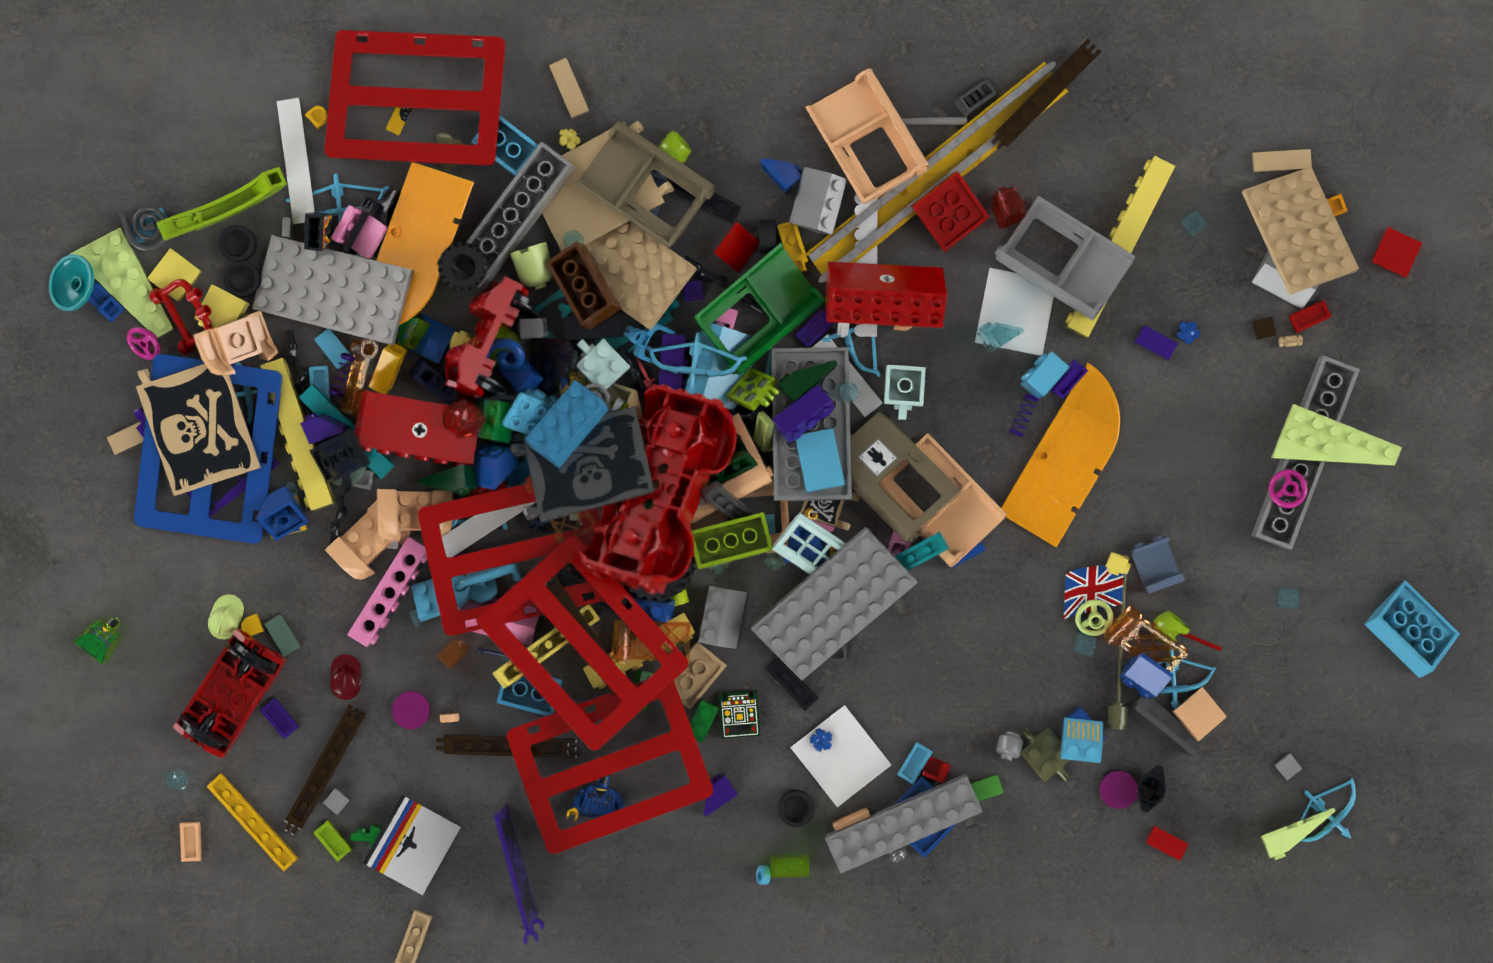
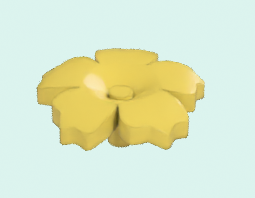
(569, 137)

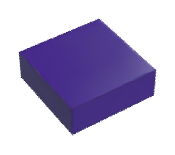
(693, 291)

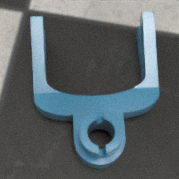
(641, 338)

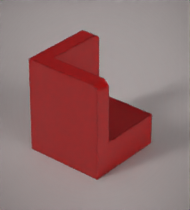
(936, 769)

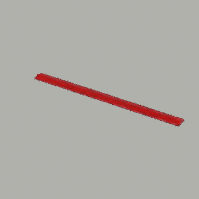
(1202, 641)

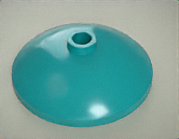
(71, 282)

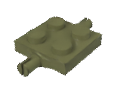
(1044, 754)

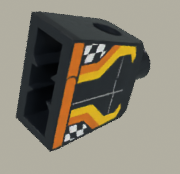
(317, 228)

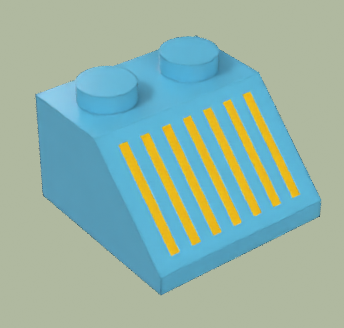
(1082, 740)

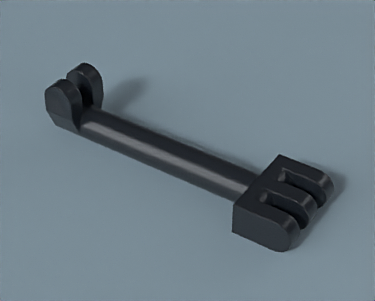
(369, 207)

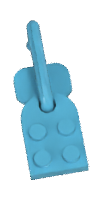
(476, 586)

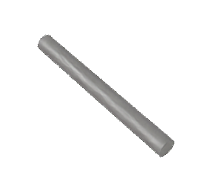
(935, 121)

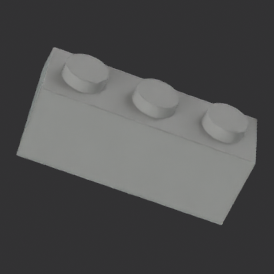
(818, 201)
(1269, 279)
(722, 617)

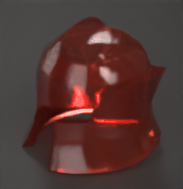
(464, 418)

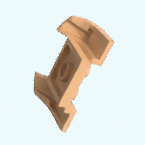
(235, 342)
(400, 510)
(362, 545)

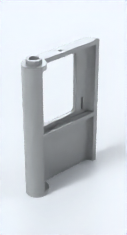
(1088, 275)

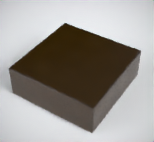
(1264, 328)

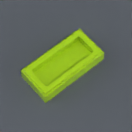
(333, 840)

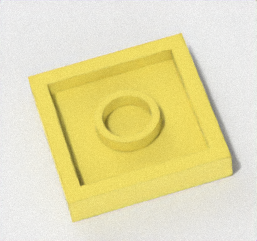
(171, 268)

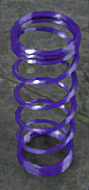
(335, 392)
(1028, 396)

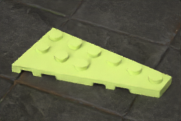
(124, 278)
(1319, 438)

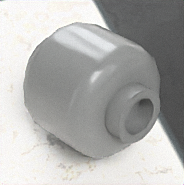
(1009, 746)

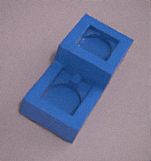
(105, 302)

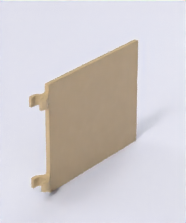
(581, 211)

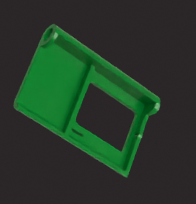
(780, 293)

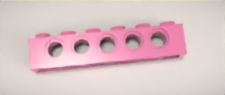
(359, 631)

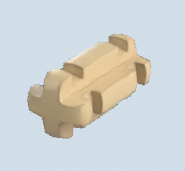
(1289, 341)

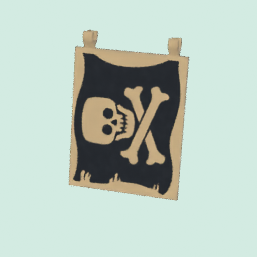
(197, 427)

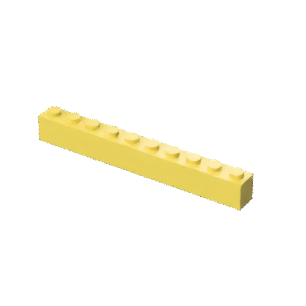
(1131, 224)

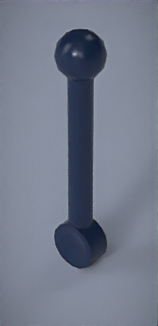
(481, 650)

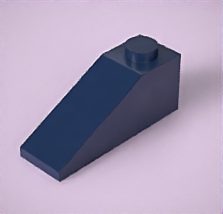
(432, 380)

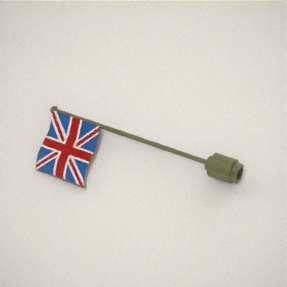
(1099, 584)

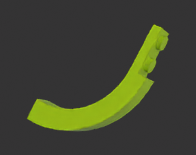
(225, 207)

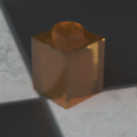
(453, 653)

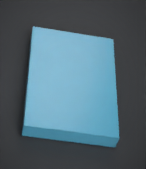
(820, 460)

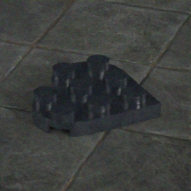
(552, 360)

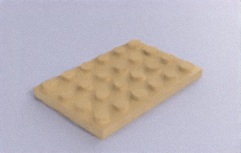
(1300, 230)
(640, 272)

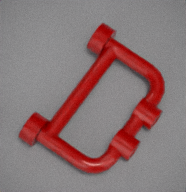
(203, 312)

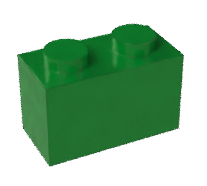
(703, 719)

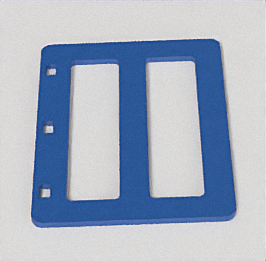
(258, 480)

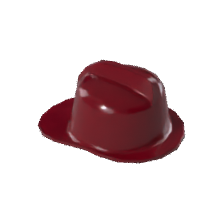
(345, 677)

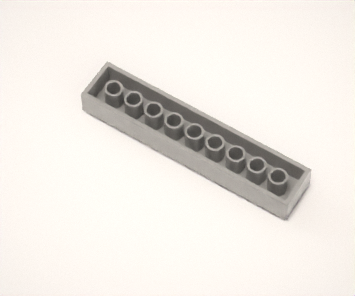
(1328, 396)

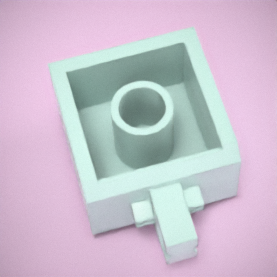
(601, 364)
(904, 388)

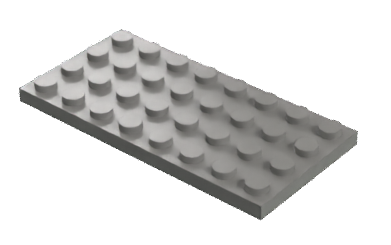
(333, 290)
(787, 469)
(833, 603)

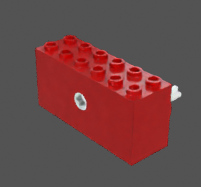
(884, 295)
(389, 426)

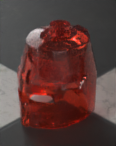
(1008, 207)

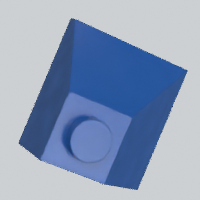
(782, 173)
(435, 341)
(281, 514)

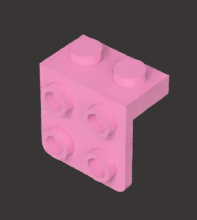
(369, 236)

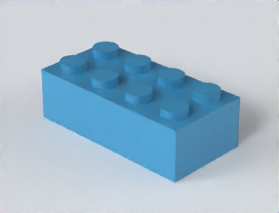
(567, 424)

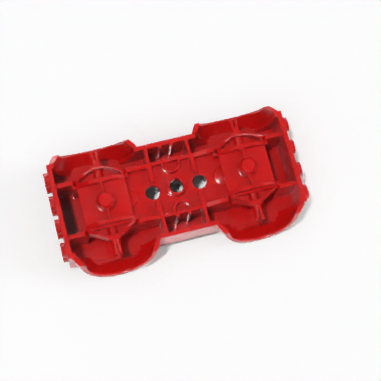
(657, 543)

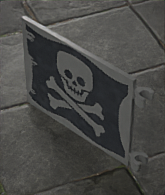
(600, 471)

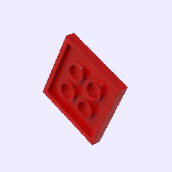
(950, 211)

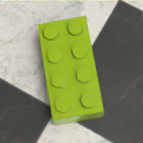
(731, 541)

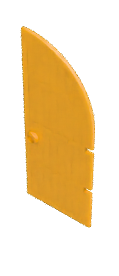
(423, 229)
(1065, 459)

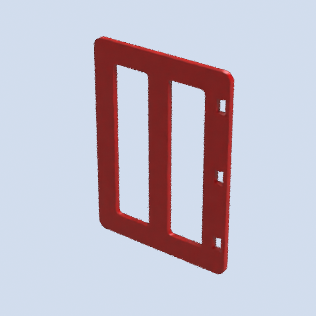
(436, 45)
(445, 568)
(632, 698)
(541, 789)

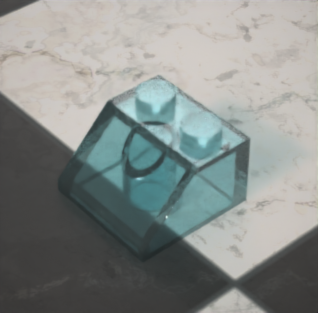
(997, 335)

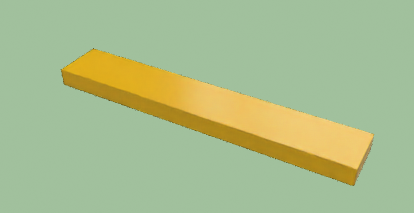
(252, 822)

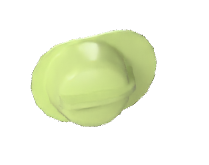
(225, 616)

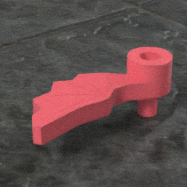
(648, 382)

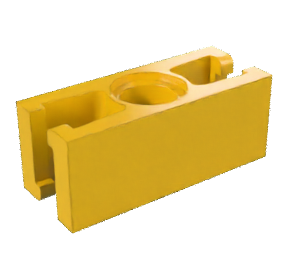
(387, 368)

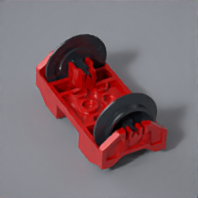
(467, 364)
(229, 694)

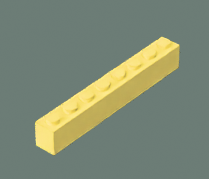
(290, 415)

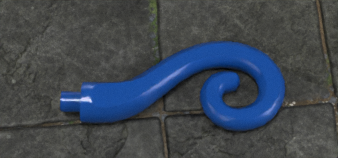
(509, 344)

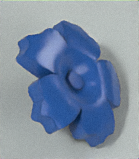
(1187, 332)
(821, 740)

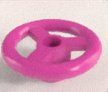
(145, 341)
(1294, 492)

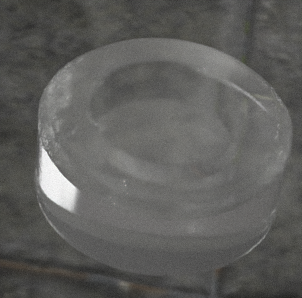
(897, 855)

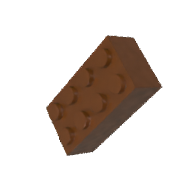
(583, 285)

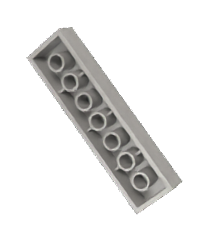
(516, 211)
(903, 823)

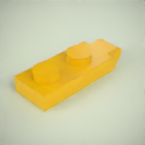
(793, 244)

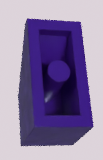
(321, 427)
(722, 793)

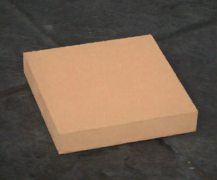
(1199, 714)

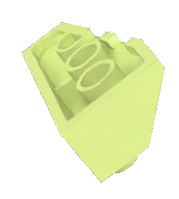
(1286, 838)

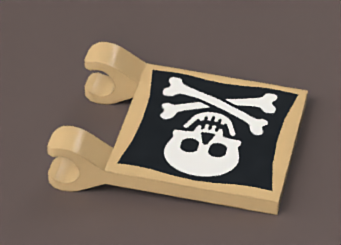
(829, 511)

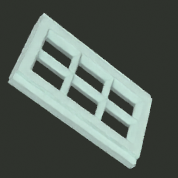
(816, 530)

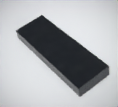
(792, 684)

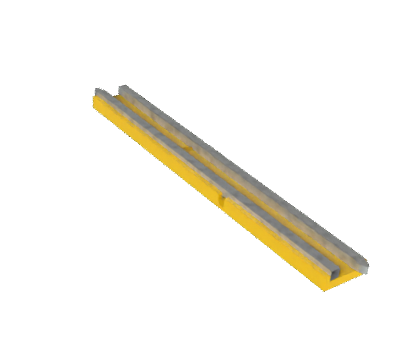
(958, 153)

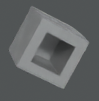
(533, 327)

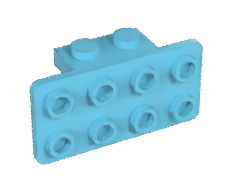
(528, 410)

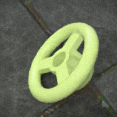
(1094, 624)

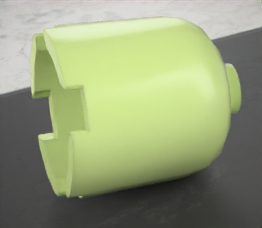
(532, 265)

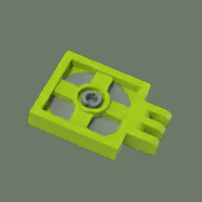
(753, 389)

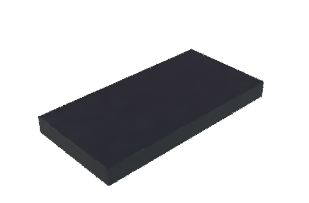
(339, 456)

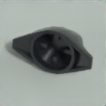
(387, 208)
(1151, 789)

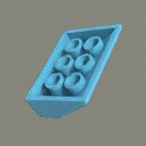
(718, 386)
(1412, 629)

